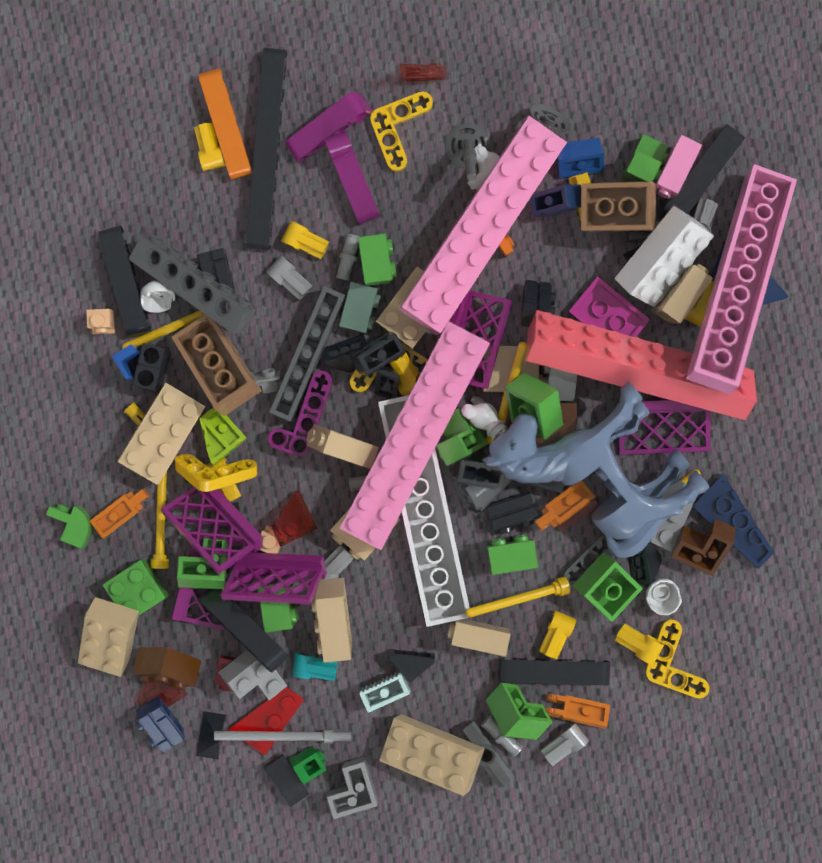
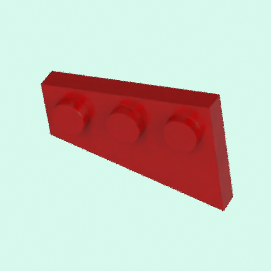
(270, 717)

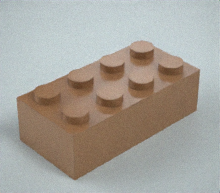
(216, 364)

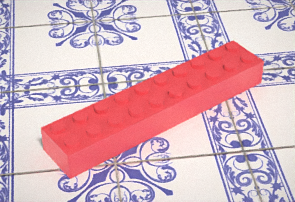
(624, 358)

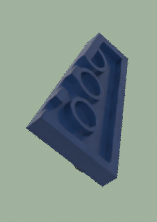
(724, 504)

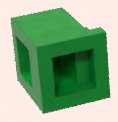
(311, 770)

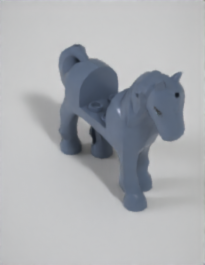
(632, 510)

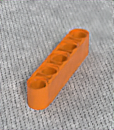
(225, 123)

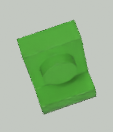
(78, 524)

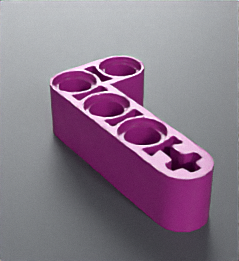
(336, 119)
(352, 177)
(306, 412)

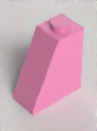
(677, 167)

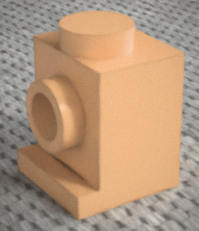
(101, 321)
(269, 541)

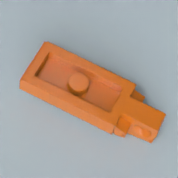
(565, 505)
(118, 513)

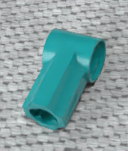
(314, 667)

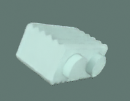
(384, 691)

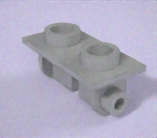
(268, 380)

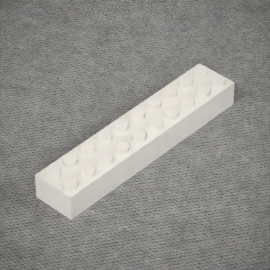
(431, 537)

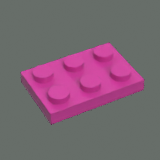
(608, 310)

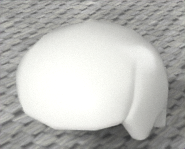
(150, 297)
(670, 601)

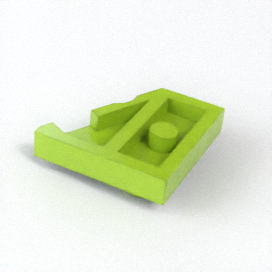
(219, 435)

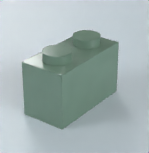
(359, 308)

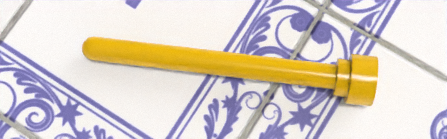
(164, 330)
(515, 371)
(159, 559)
(558, 587)

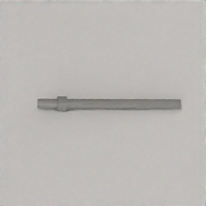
(326, 736)

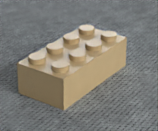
(161, 433)
(432, 754)

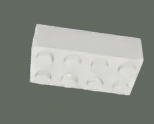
(664, 257)

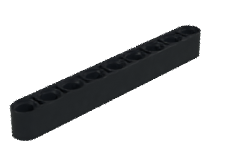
(265, 150)

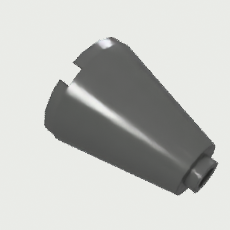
(477, 496)

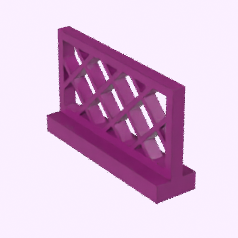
(461, 317)
(662, 405)
(230, 517)
(274, 567)
(184, 595)

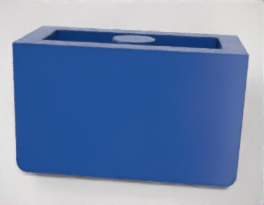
(581, 157)
(125, 357)

